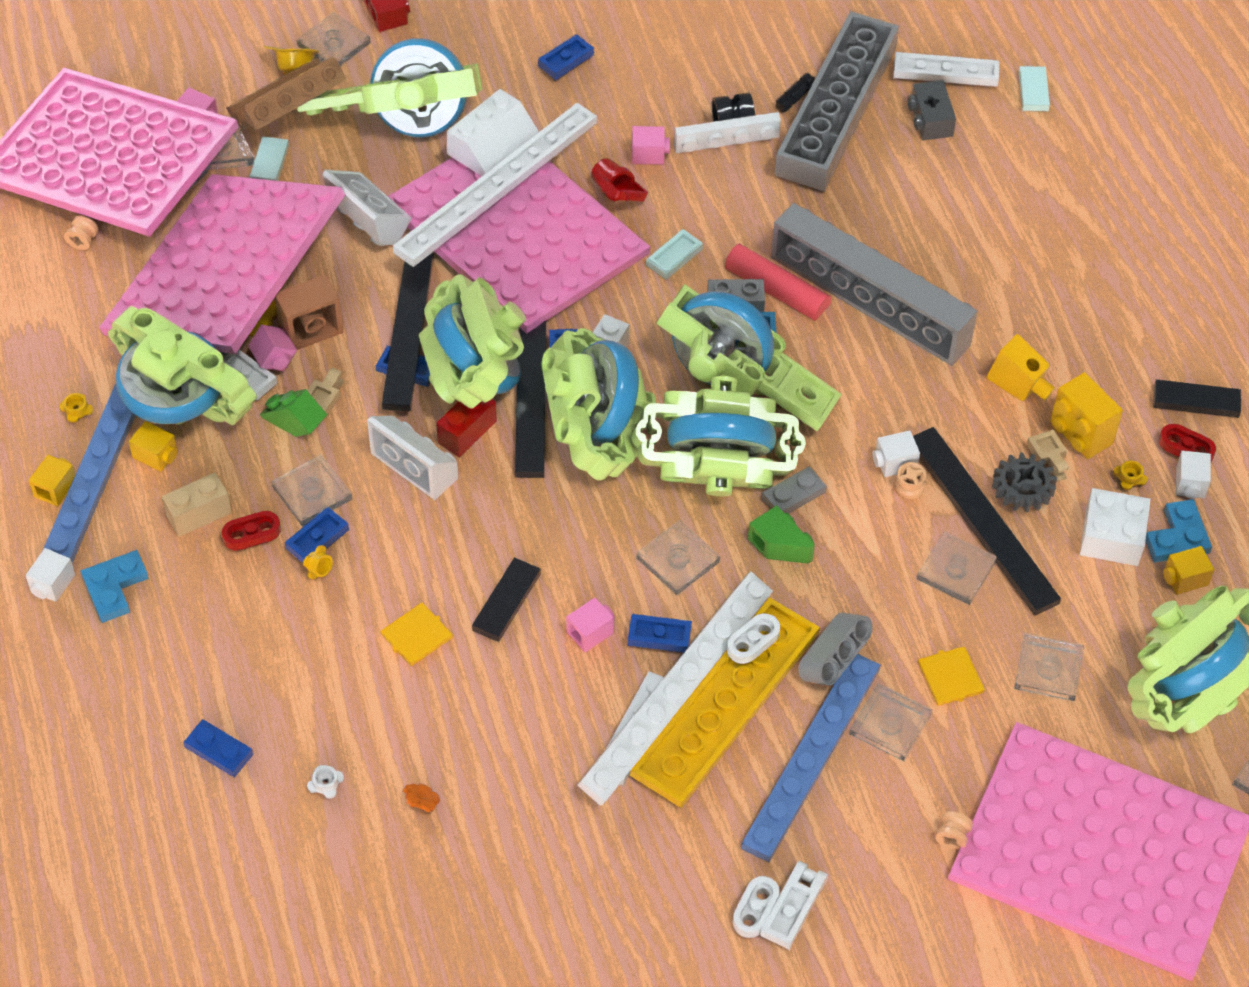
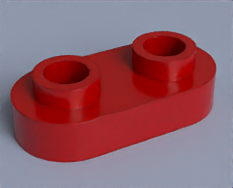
(1185, 440)
(250, 530)

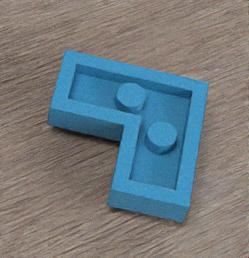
(1184, 533)
(108, 578)

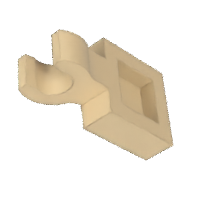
(327, 392)
(1050, 448)

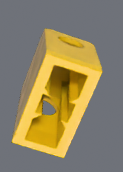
(1021, 370)

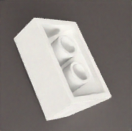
(490, 133)
(368, 207)
(411, 455)

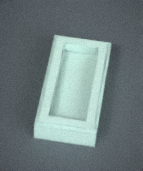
(1034, 88)
(270, 158)
(674, 254)

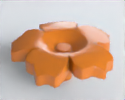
(421, 796)

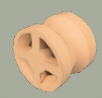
(81, 233)
(914, 474)
(954, 830)

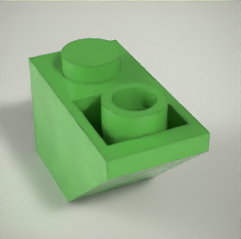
(294, 412)
(780, 538)

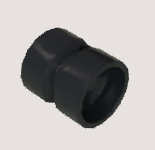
(739, 106)

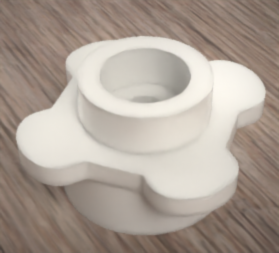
(325, 773)

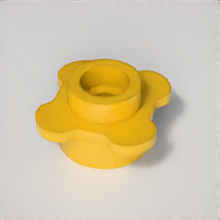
(74, 401)
(1130, 468)
(318, 563)

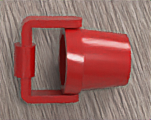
(617, 182)

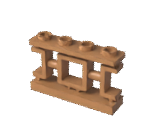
(286, 93)

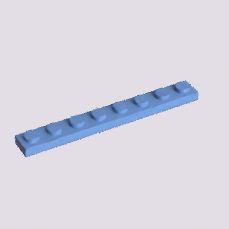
(91, 478)
(810, 758)

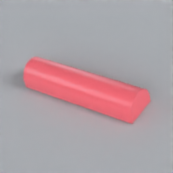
(778, 282)

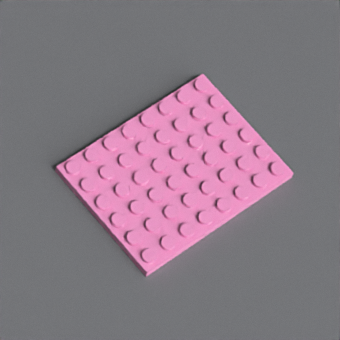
(109, 150)
(535, 244)
(229, 256)
(1102, 850)

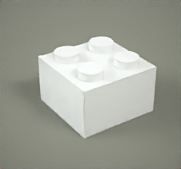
(1115, 527)

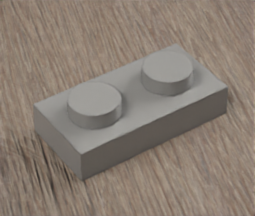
(795, 491)

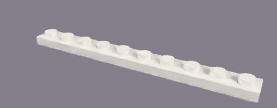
(494, 185)
(673, 690)

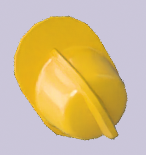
(292, 58)

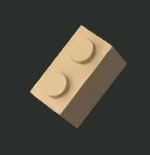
(196, 504)

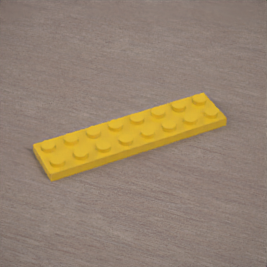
(721, 710)

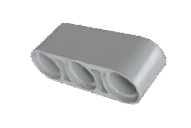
(835, 648)

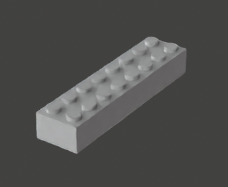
(836, 101)
(873, 284)

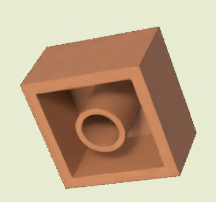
(309, 311)

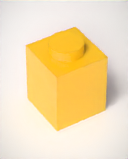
(153, 446)
(52, 480)
(1188, 570)

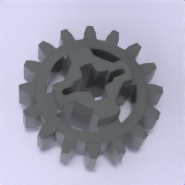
(1024, 482)

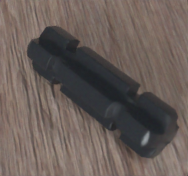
(795, 92)

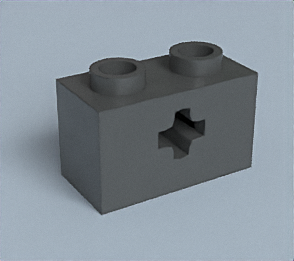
(932, 110)

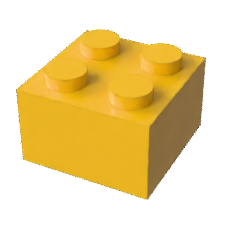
(1086, 415)

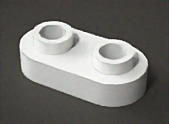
(751, 640)
(753, 908)

